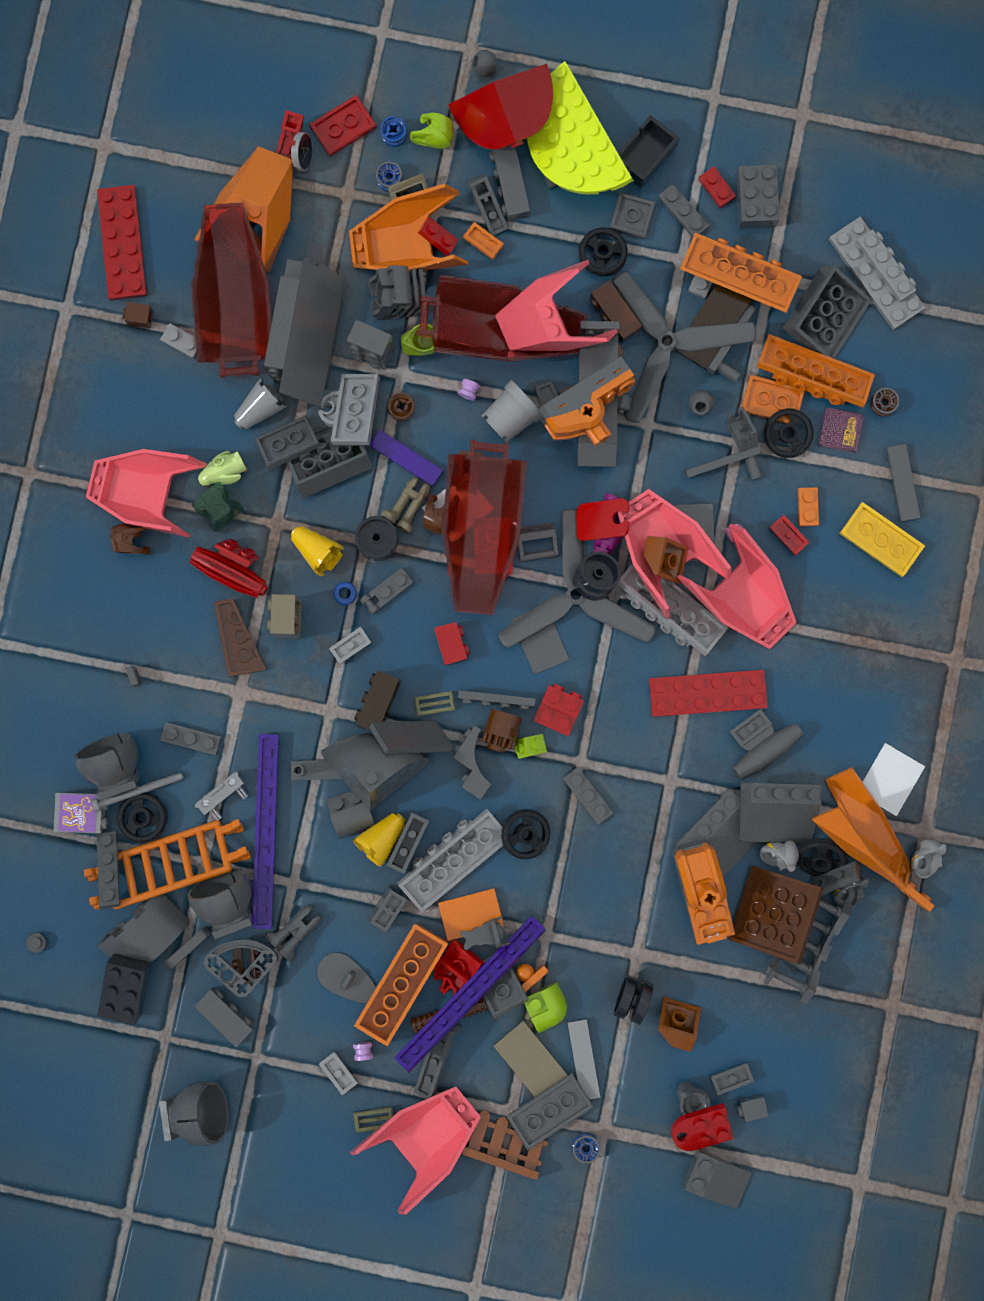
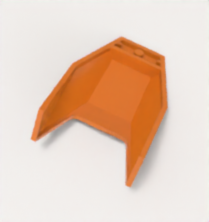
(266, 192)
(393, 237)
(863, 828)

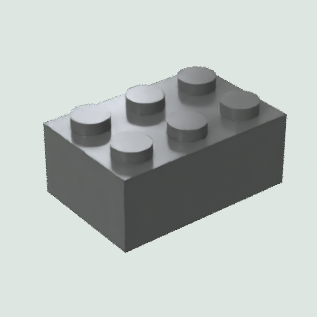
(757, 196)
(370, 345)

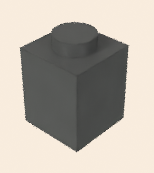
(752, 1108)

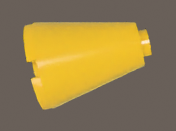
(317, 549)
(381, 838)

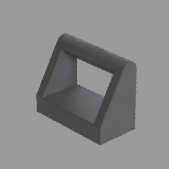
(538, 532)

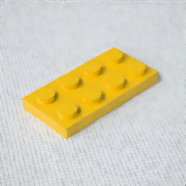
(882, 539)

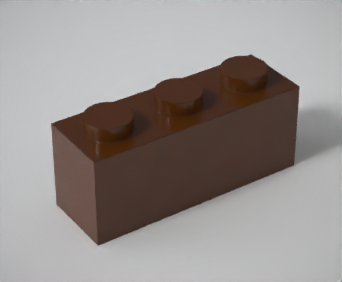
(615, 309)

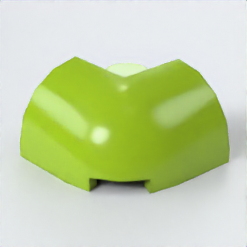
(547, 1007)

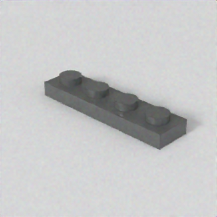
(504, 700)
(108, 870)

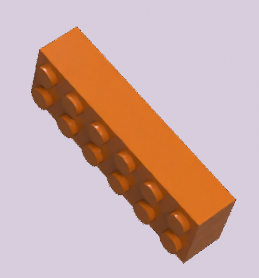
(401, 984)

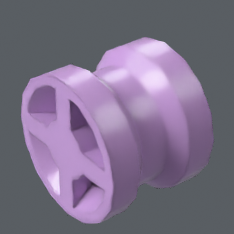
(468, 389)
(363, 1051)

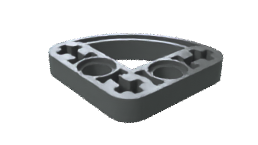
(238, 978)

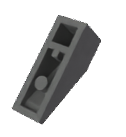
(486, 204)

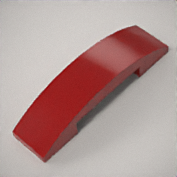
(290, 126)

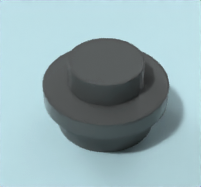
(36, 942)

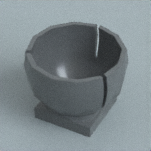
(110, 764)
(223, 902)
(196, 1114)

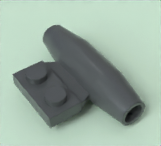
(762, 743)

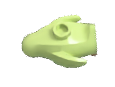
(223, 468)

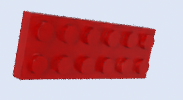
(122, 242)
(708, 693)

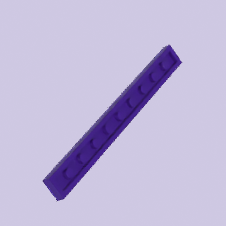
(265, 831)
(469, 994)

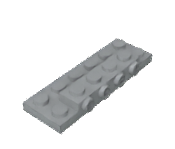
(878, 272)
(687, 620)
(452, 859)

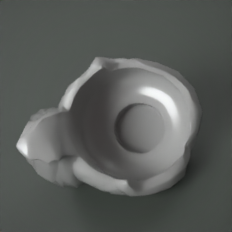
(780, 855)
(927, 858)

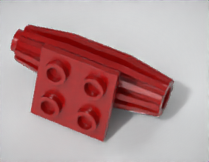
(230, 567)

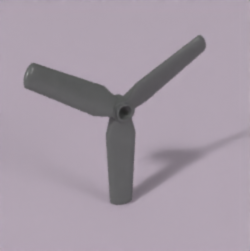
(688, 340)
(559, 605)

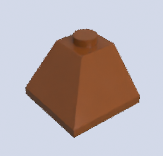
(665, 557)
(679, 1023)

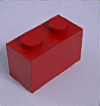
(451, 644)

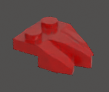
(456, 967)

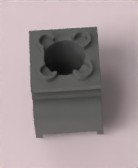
(396, 292)

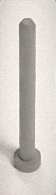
(136, 791)

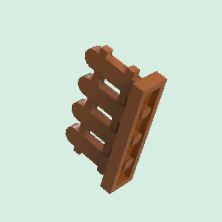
(494, 1147)

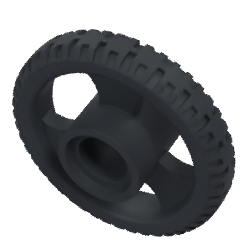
(619, 247)
(795, 417)
(137, 801)
(538, 845)
(821, 860)

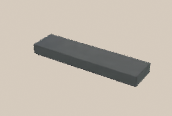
(903, 482)

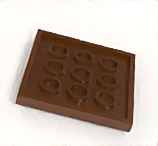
(776, 914)

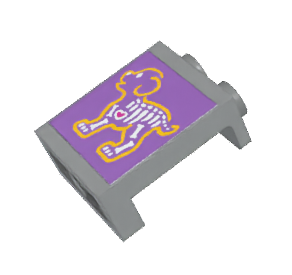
(76, 814)

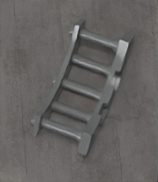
(820, 951)

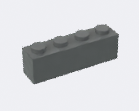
(511, 183)

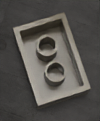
(285, 616)

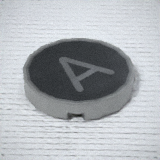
(302, 151)

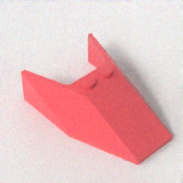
(533, 319)
(137, 486)
(656, 517)
(753, 596)
(430, 1139)

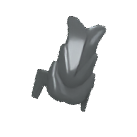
(488, 933)

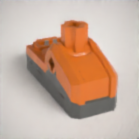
(581, 407)
(703, 891)

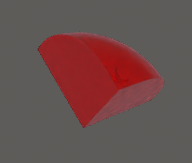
(506, 109)

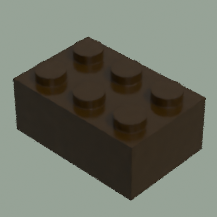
(378, 699)

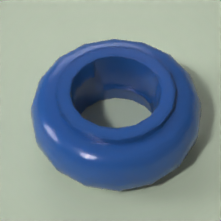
(339, 587)

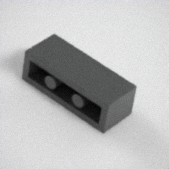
(408, 843)
(225, 1016)

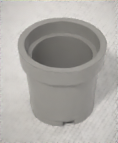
(511, 412)

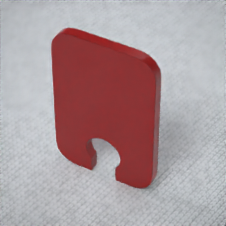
(597, 522)

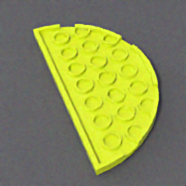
(574, 145)

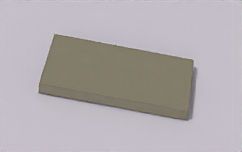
(529, 1059)

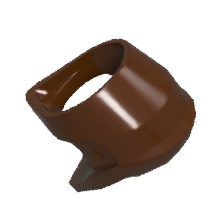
(433, 516)
(121, 539)

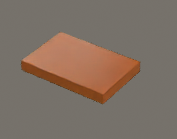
(766, 397)
(469, 912)

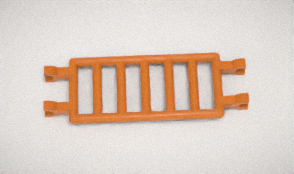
(221, 831)

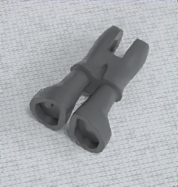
(298, 928)

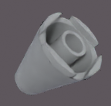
(259, 405)

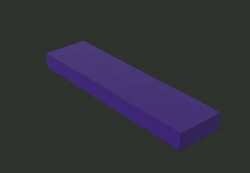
(406, 458)

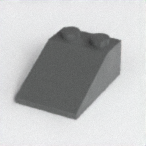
(716, 1179)

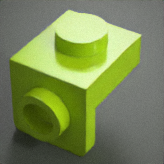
(530, 746)

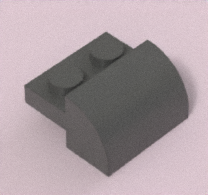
(349, 814)

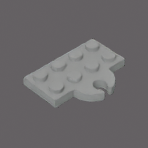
(351, 409)

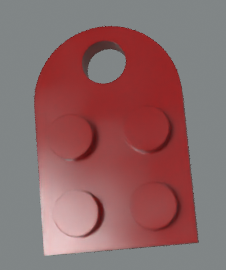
(702, 1128)

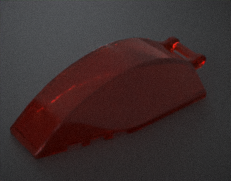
(230, 292)
(467, 320)
(481, 524)

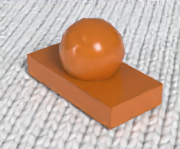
(528, 976)

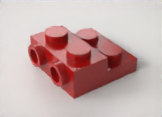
(559, 709)

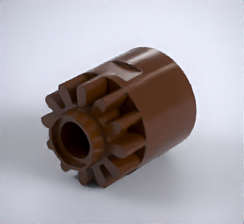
(501, 730)

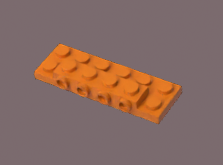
(741, 271)
(815, 372)

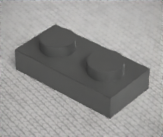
(732, 1078)

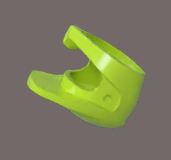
(437, 134)
(417, 345)

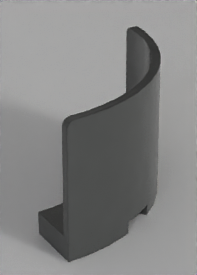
(148, 932)

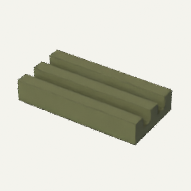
(421, 713)
(372, 1119)

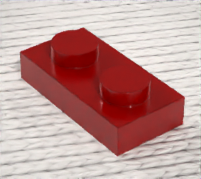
(717, 187)
(438, 236)
(789, 535)

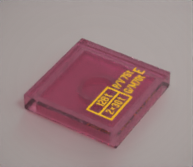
(841, 430)

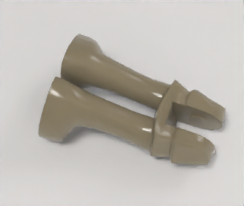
(405, 523)

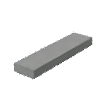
(583, 1057)

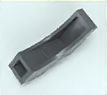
(465, 754)

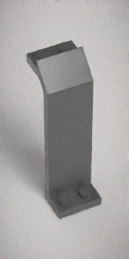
(590, 361)

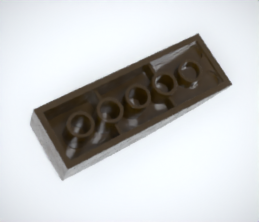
(720, 308)

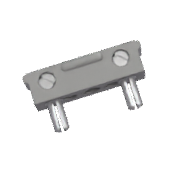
(219, 793)

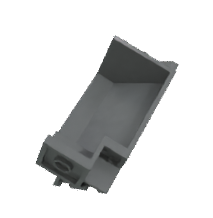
(304, 330)

